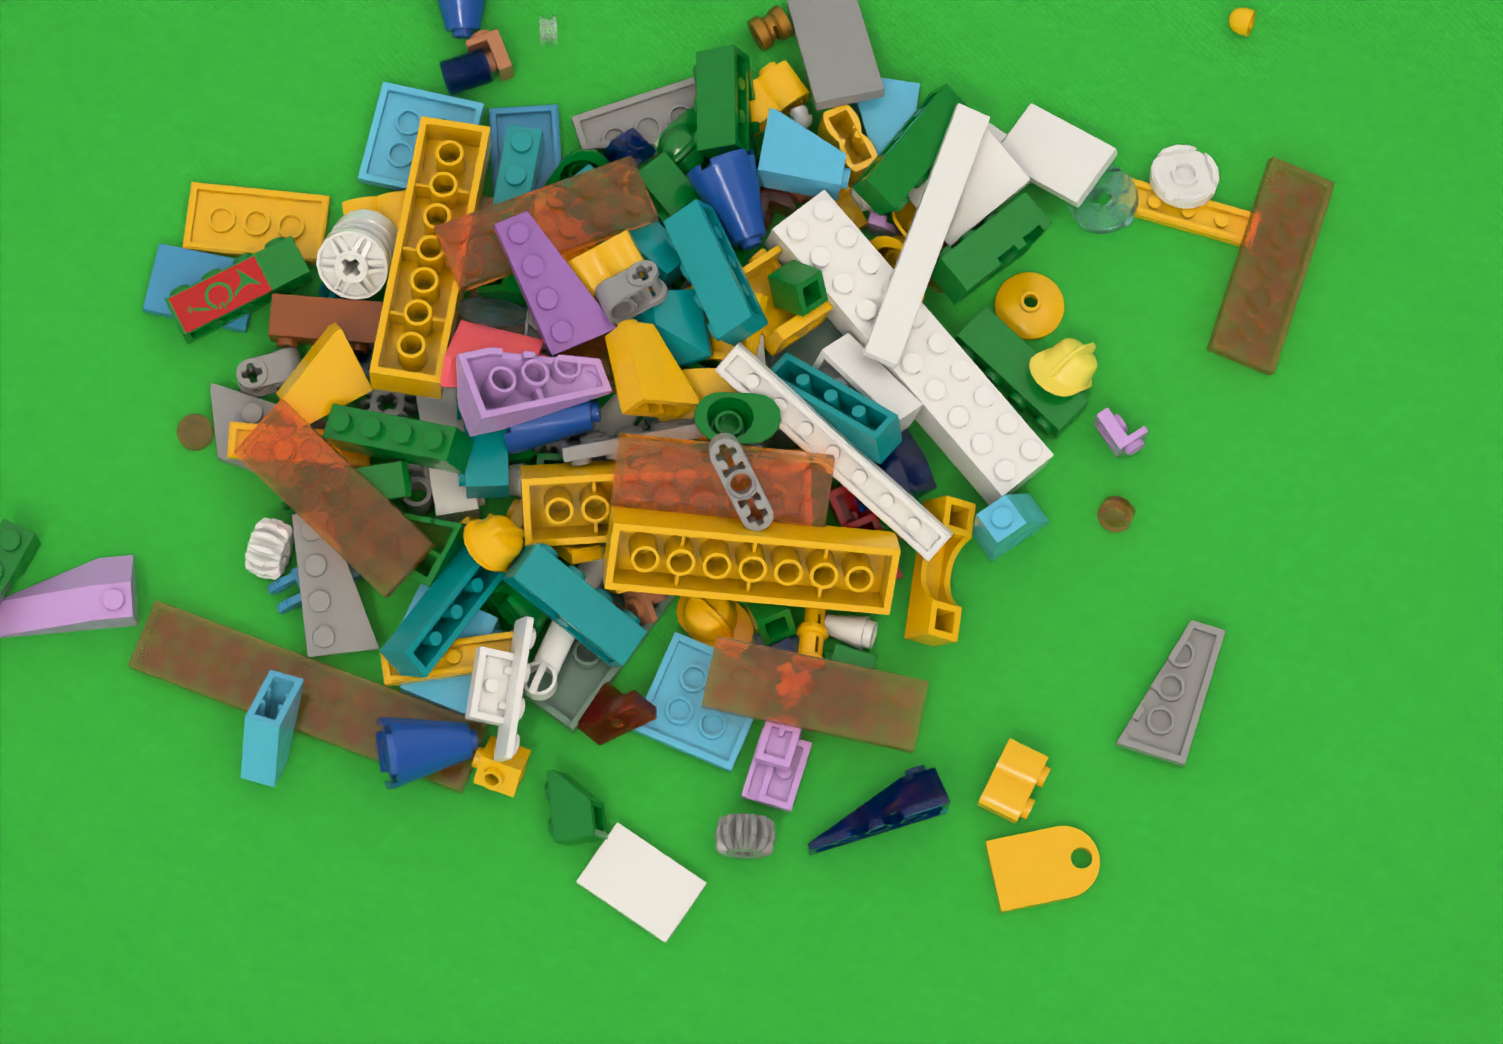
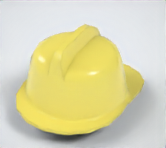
(1065, 367)

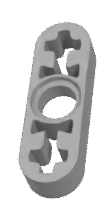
(738, 455)

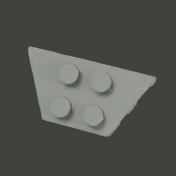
(238, 407)

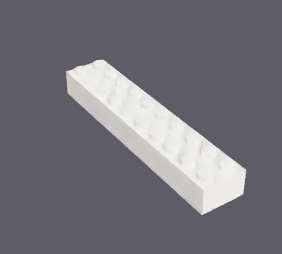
(959, 402)

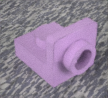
(1114, 431)
(778, 745)

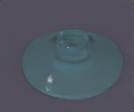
(492, 312)

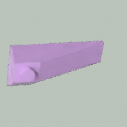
(513, 388)
(81, 599)

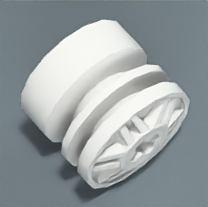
(362, 237)

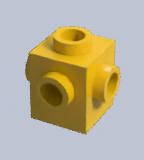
(500, 776)

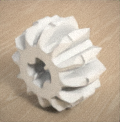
(269, 548)

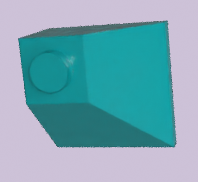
(681, 326)

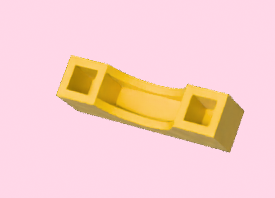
(932, 612)

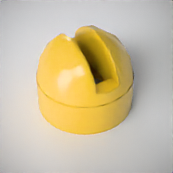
(1242, 21)

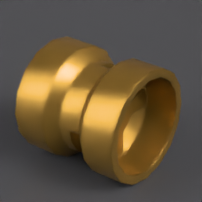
(770, 28)

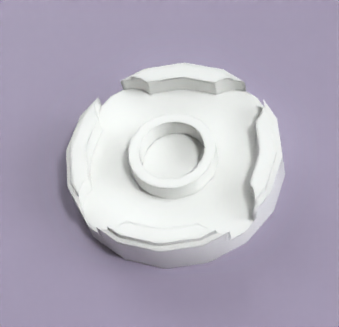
(1184, 176)

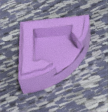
(878, 226)

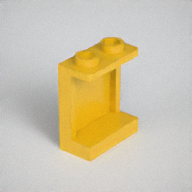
(783, 326)

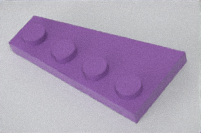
(553, 292)

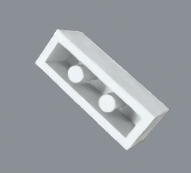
(868, 377)

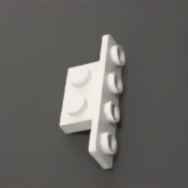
(499, 685)

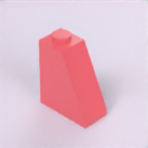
(474, 336)

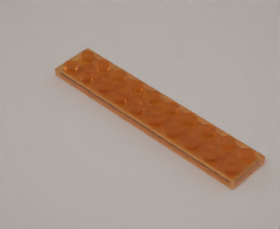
(234, 665)

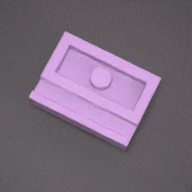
(775, 785)

